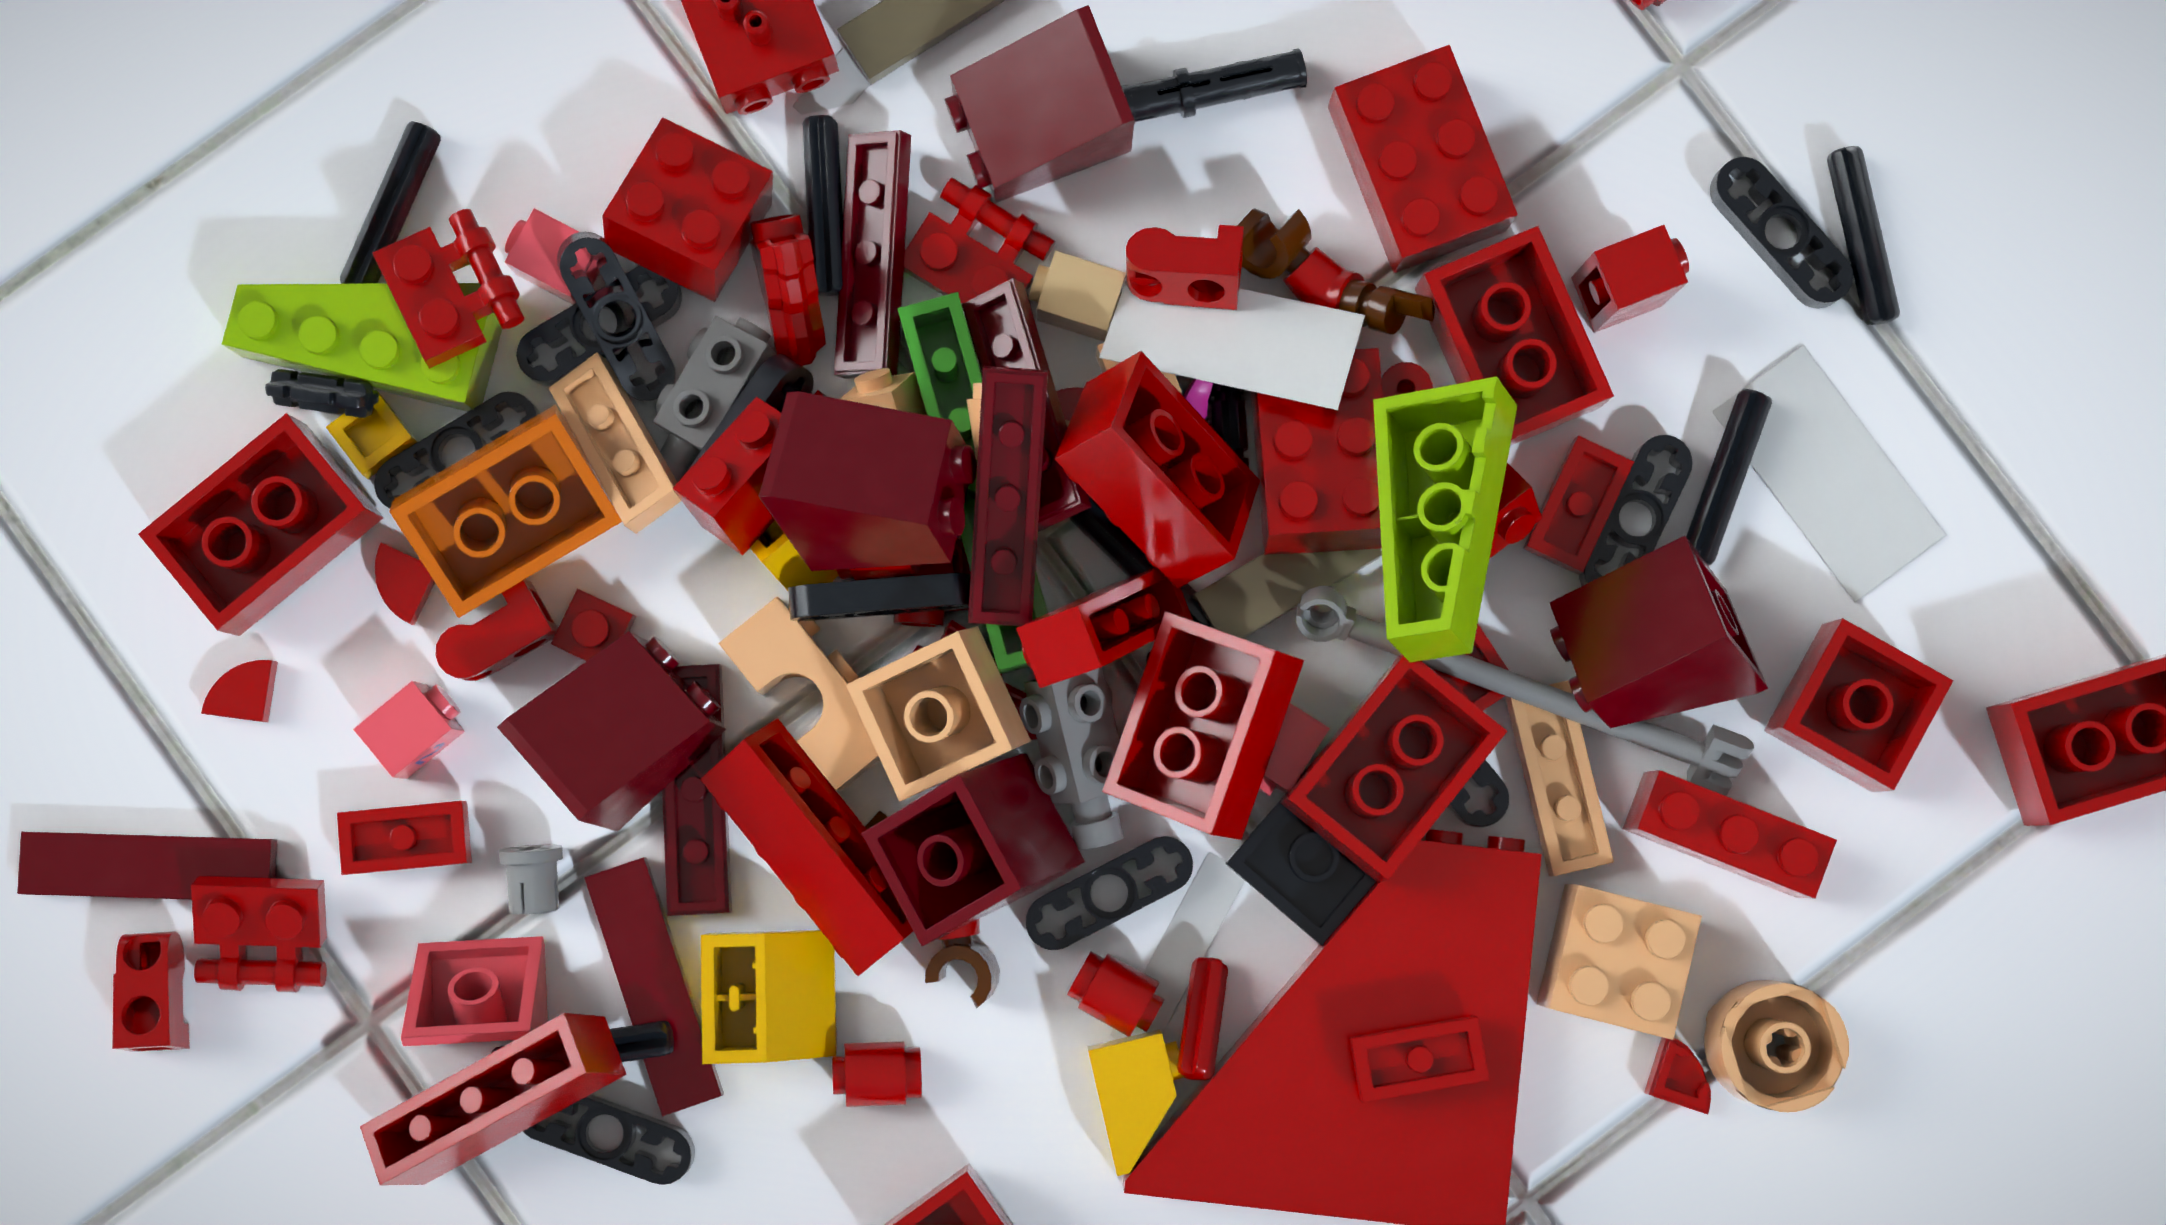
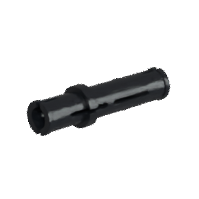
(1215, 86)

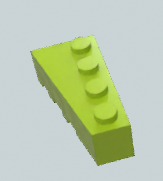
(356, 336)
(1438, 506)

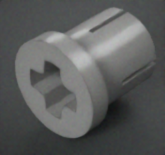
(532, 877)

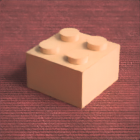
(938, 712)
(1619, 960)

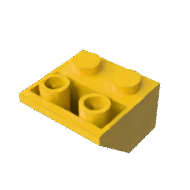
(767, 996)

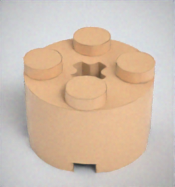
(1804, 1066)

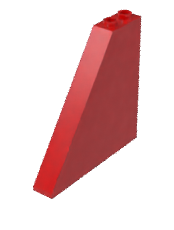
(1284, 1102)

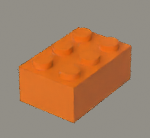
(505, 511)

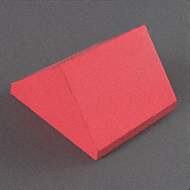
(476, 991)

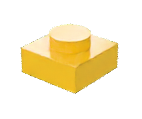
(371, 439)

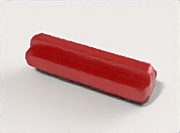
(1202, 1019)

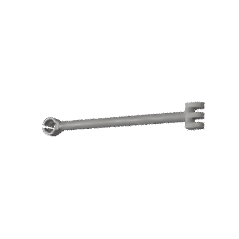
(1710, 761)

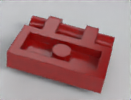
(954, 262)
(430, 296)
(259, 913)

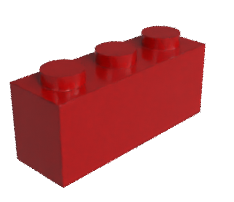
(1099, 626)
(1729, 834)

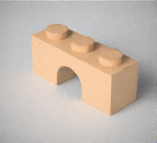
(775, 649)

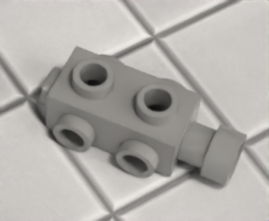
(711, 383)
(1076, 751)

